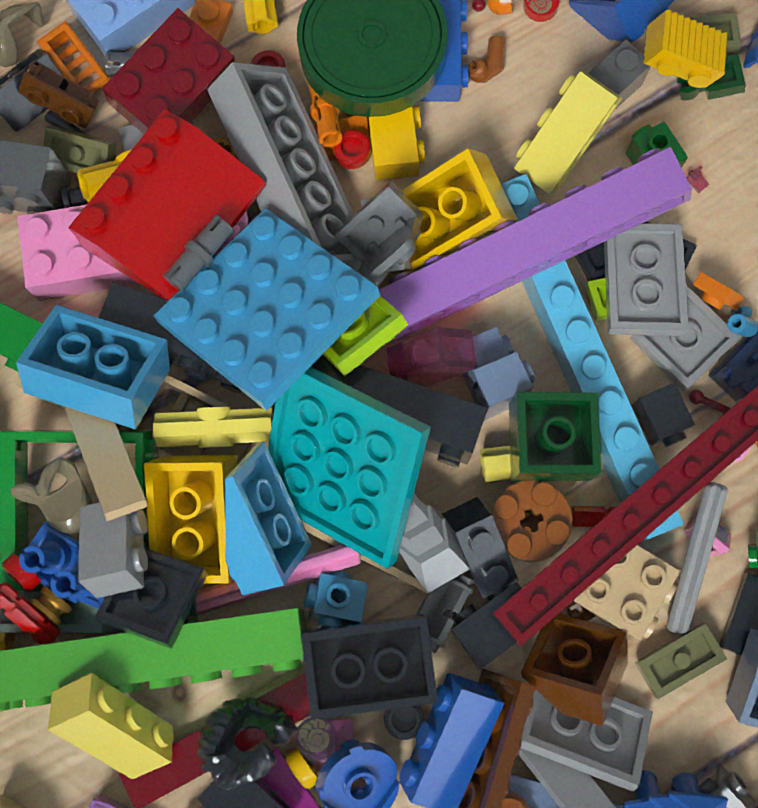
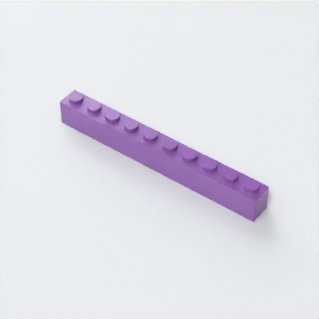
(538, 241)

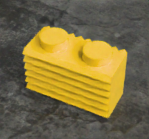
(685, 49)

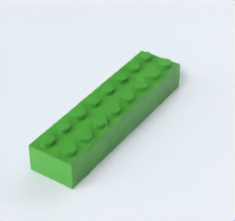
(129, 660)

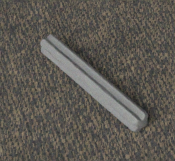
(697, 557)

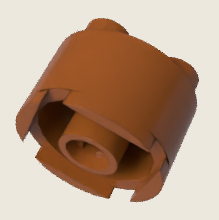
(542, 501)

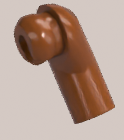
(490, 66)

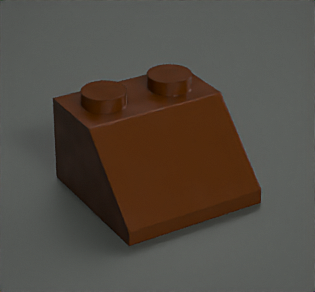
(577, 666)

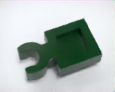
(729, 84)

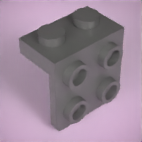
(382, 232)

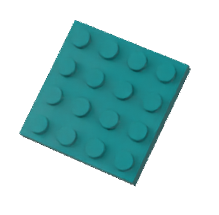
(347, 463)

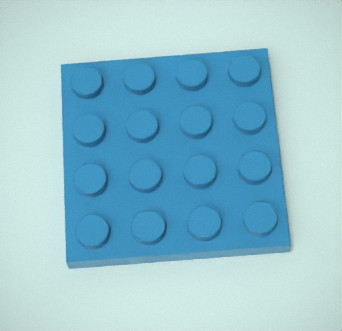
(267, 307)

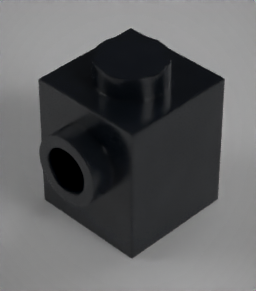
(663, 416)

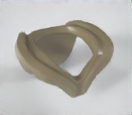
(8, 47)
(61, 506)

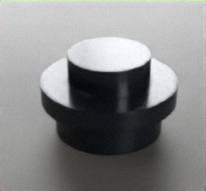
(403, 722)

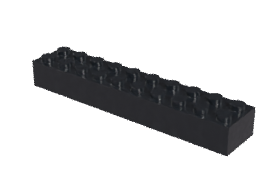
(452, 420)

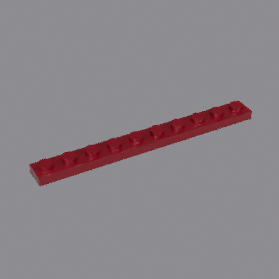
(631, 521)

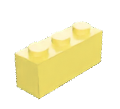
(566, 131)
(110, 726)

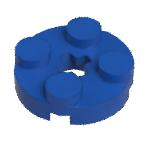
(354, 761)

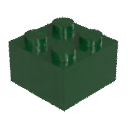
(554, 436)

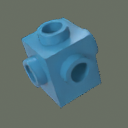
(347, 594)

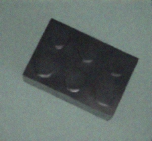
(368, 666)

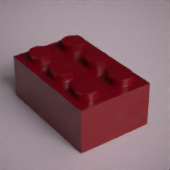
(168, 73)

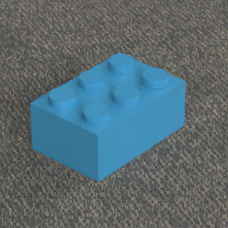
(94, 366)

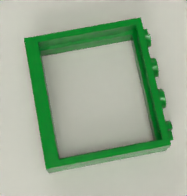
(15, 471)

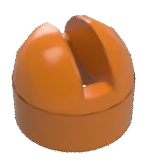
(500, 7)

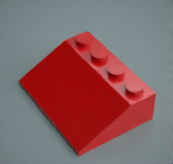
(162, 200)

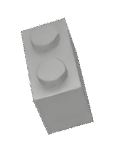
(111, 551)

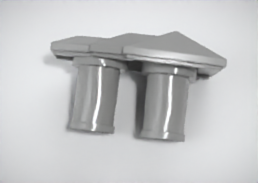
(430, 547)

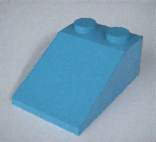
(261, 525)

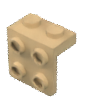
(632, 593)

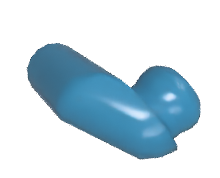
(741, 322)

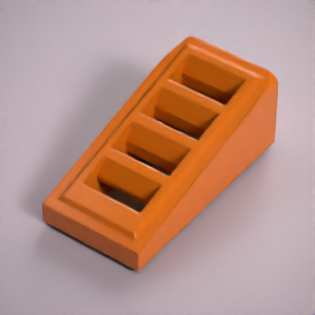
(57, 38)

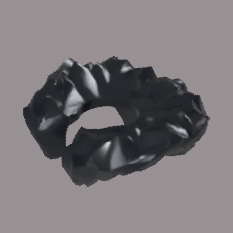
(218, 735)

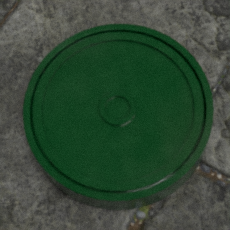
(372, 53)

